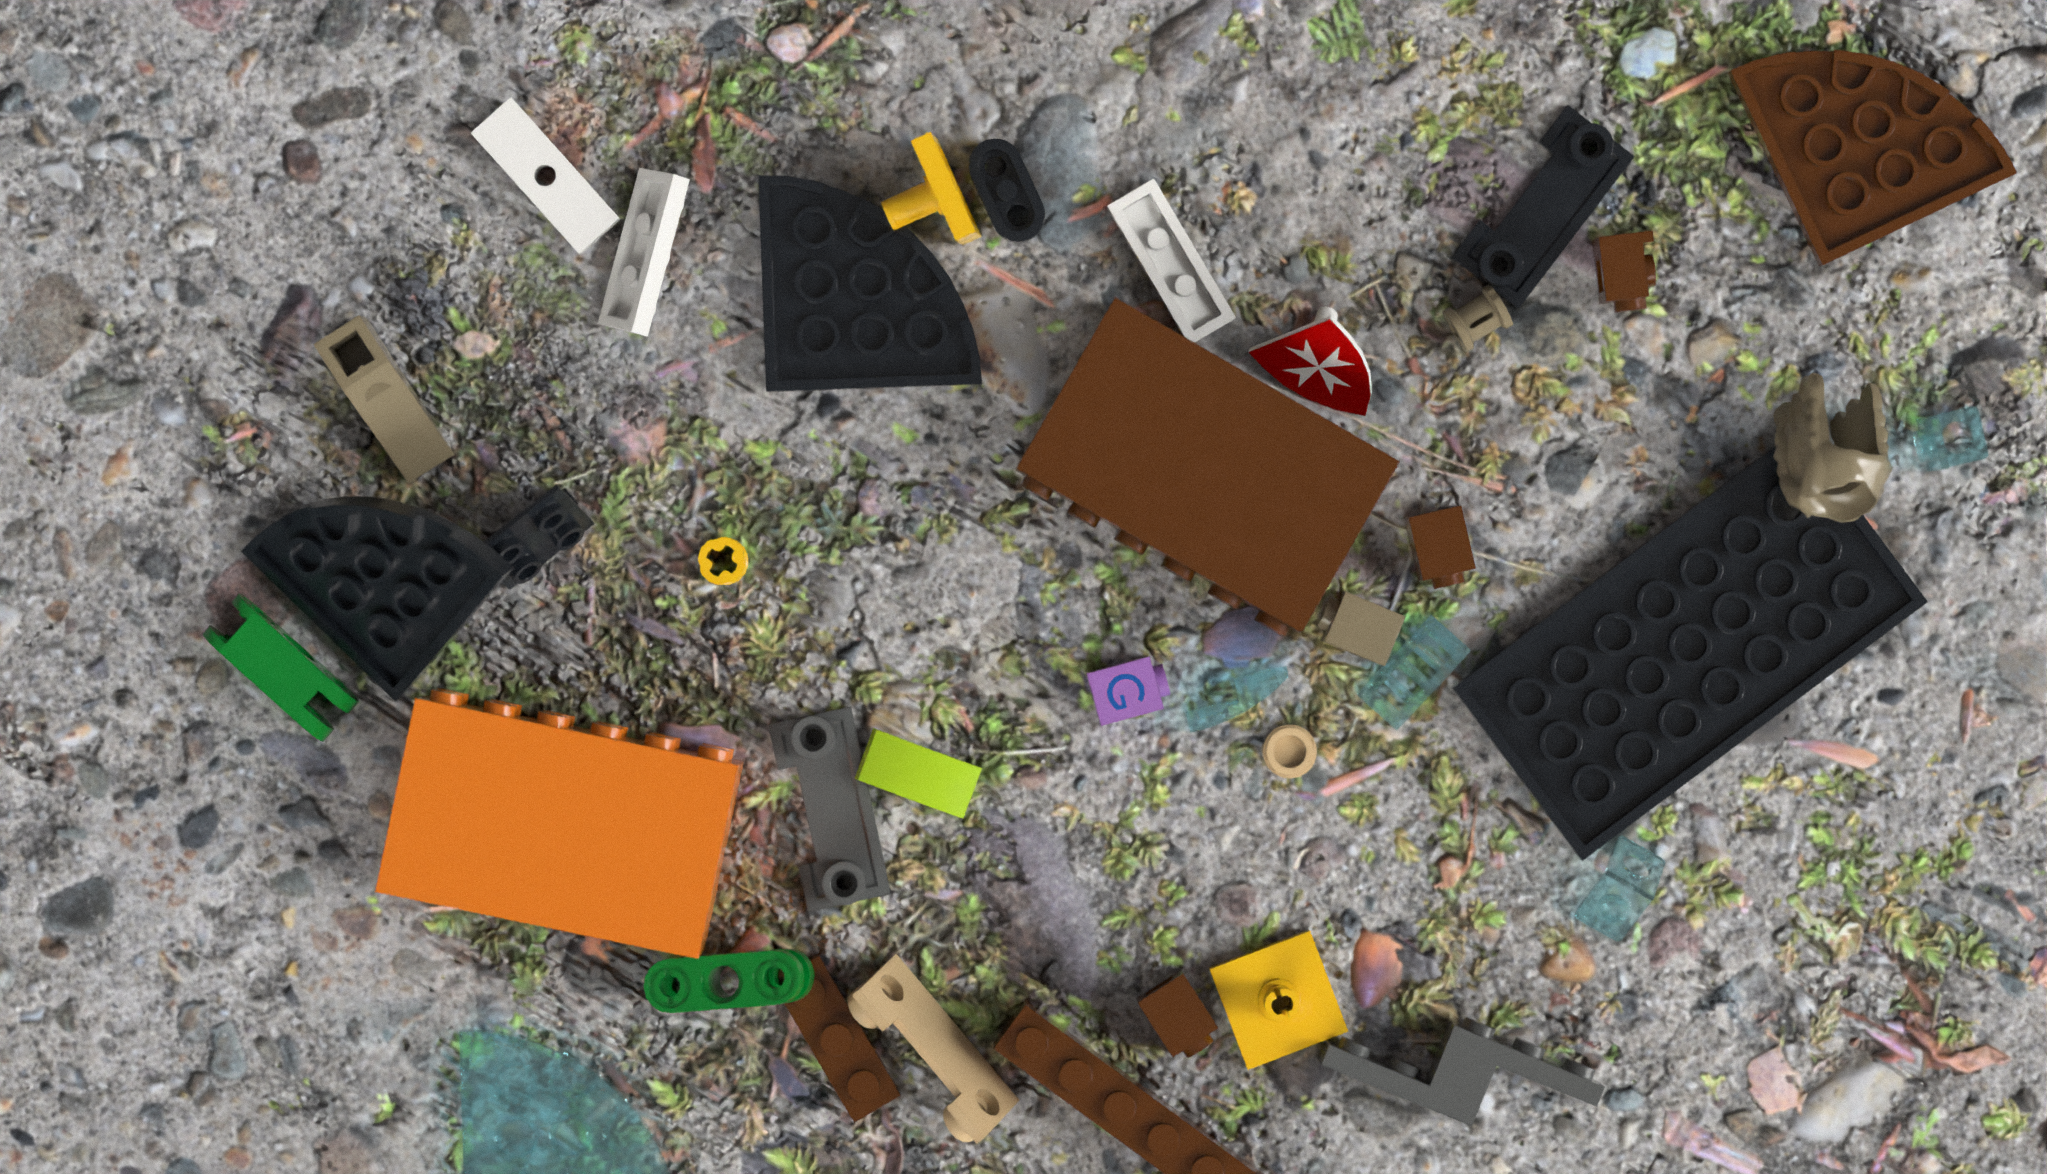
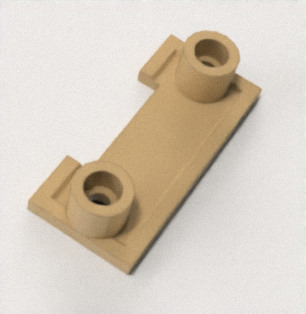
(900, 998)

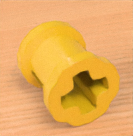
(707, 565)

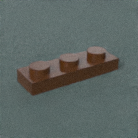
(842, 1046)

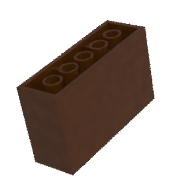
(1206, 468)

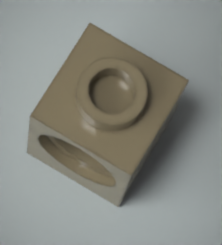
(1360, 627)

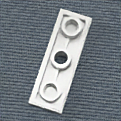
(525, 150)

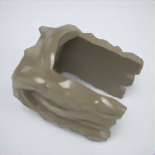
(1814, 467)

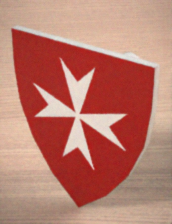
(1319, 364)

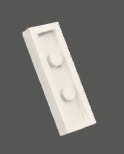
(643, 251)
(1171, 262)

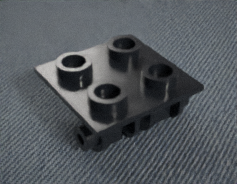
(539, 533)

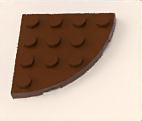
(1863, 144)

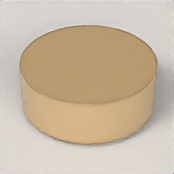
(1289, 751)

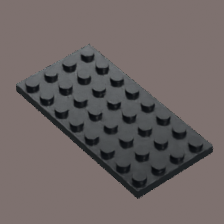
(1683, 652)

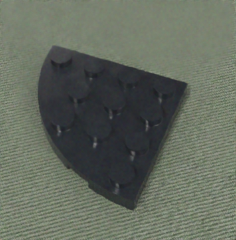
(854, 297)
(379, 580)

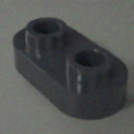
(1006, 191)

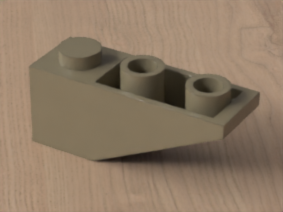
(384, 398)

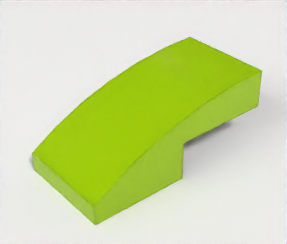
(918, 773)

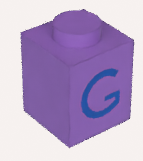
(1128, 689)

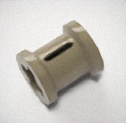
(1477, 318)

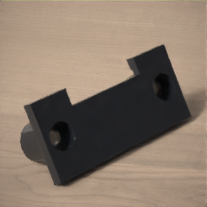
(1548, 209)

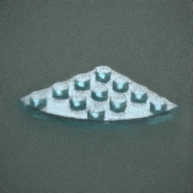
(545, 1113)

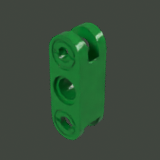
(281, 667)
(702, 988)

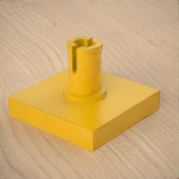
(937, 193)
(1278, 999)

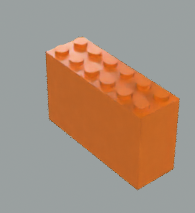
(560, 823)

